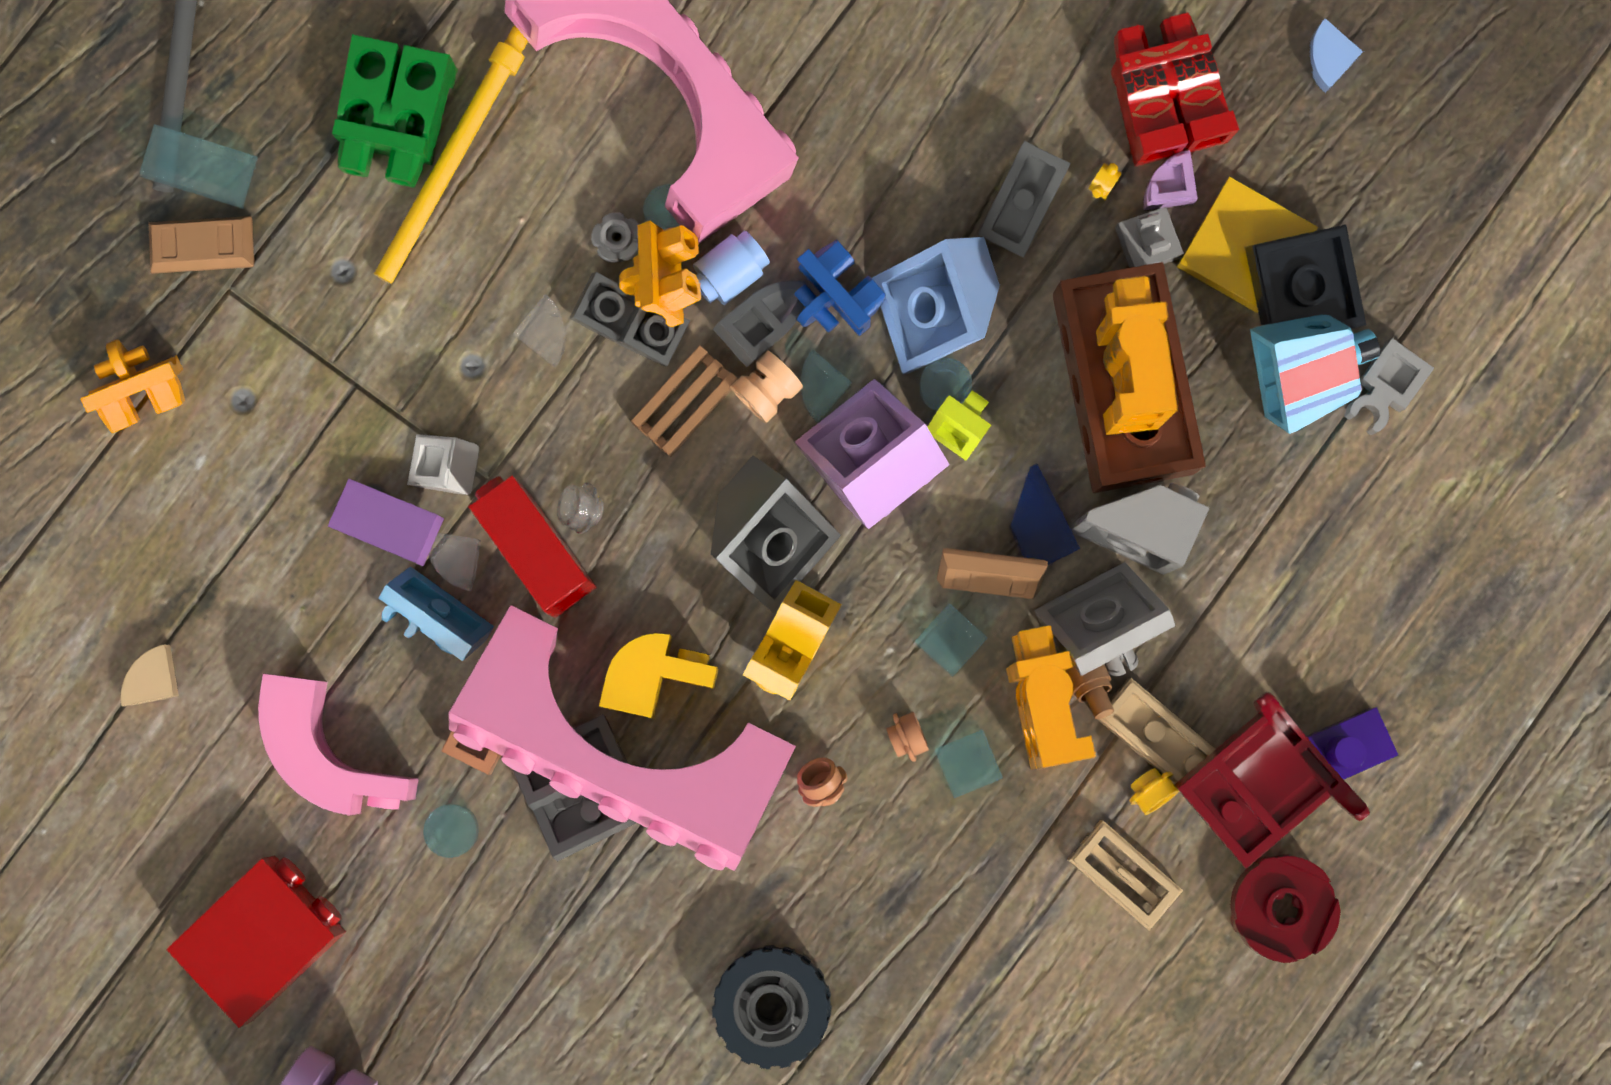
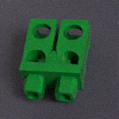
(391, 108)

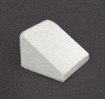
(443, 464)

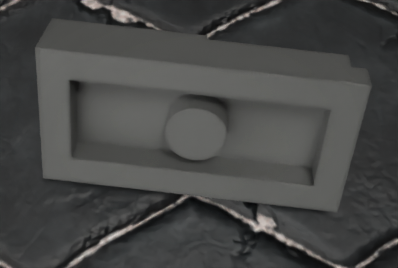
(1024, 199)

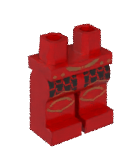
(1170, 92)

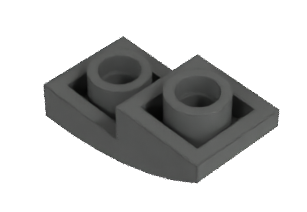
(617, 318)

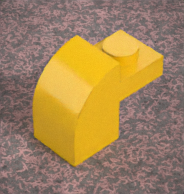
(792, 640)
(639, 669)

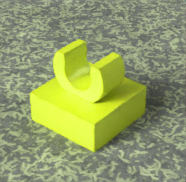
(960, 425)

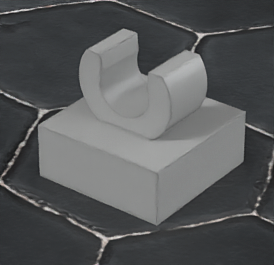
(1149, 239)

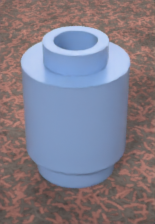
(730, 267)

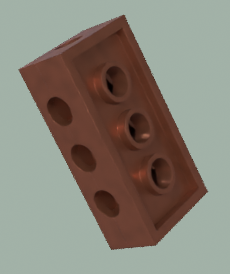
(1121, 459)

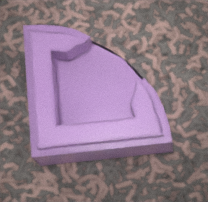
(1172, 183)

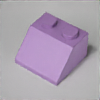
(873, 453)

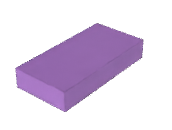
(386, 522)

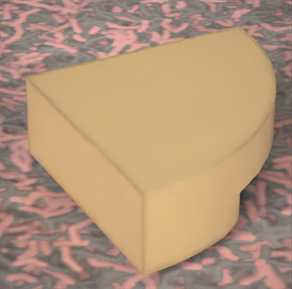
(150, 678)

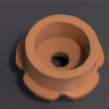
(907, 736)
(821, 782)

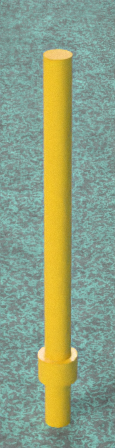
(504, 62)

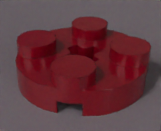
(1295, 937)

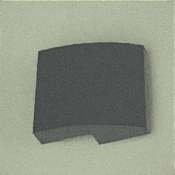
(567, 821)

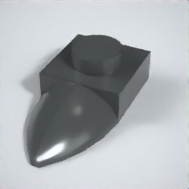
(761, 320)

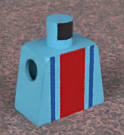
(1309, 367)

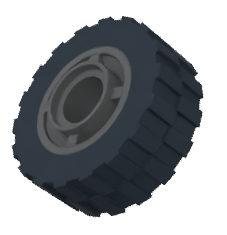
(766, 1040)

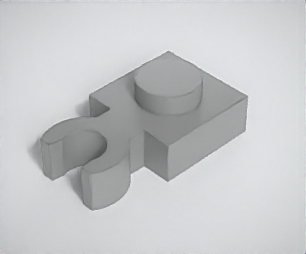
(1391, 382)

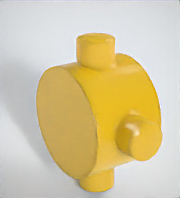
(1104, 180)

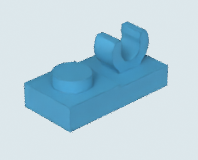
(434, 613)

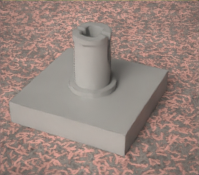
(1106, 620)

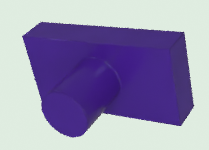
(1355, 743)

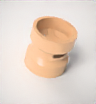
(766, 386)

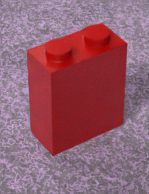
(531, 545)
(257, 939)

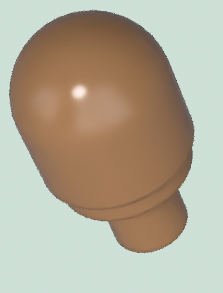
(1093, 689)

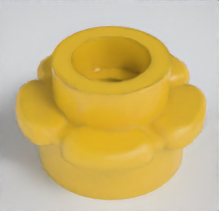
(1153, 790)

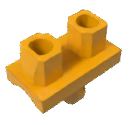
(657, 273)
(113, 399)

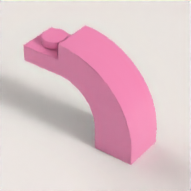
(298, 750)

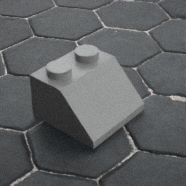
(1148, 527)

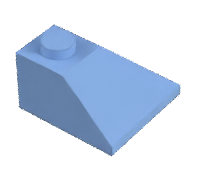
(939, 300)

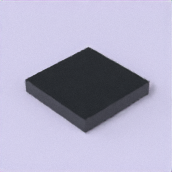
(1306, 278)

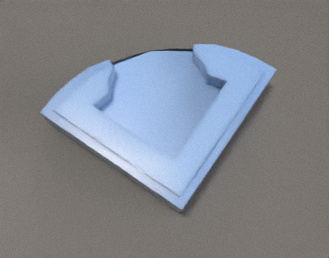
(1331, 55)

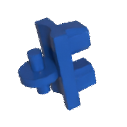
(822, 271)

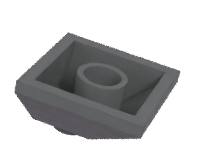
(768, 533)

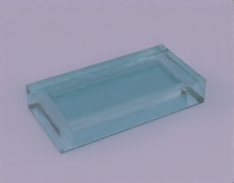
(198, 166)

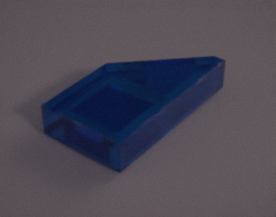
(1039, 522)

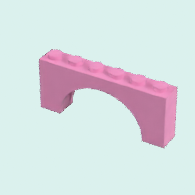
(736, 147)
(701, 806)

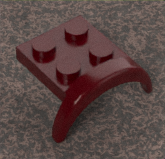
(1264, 783)

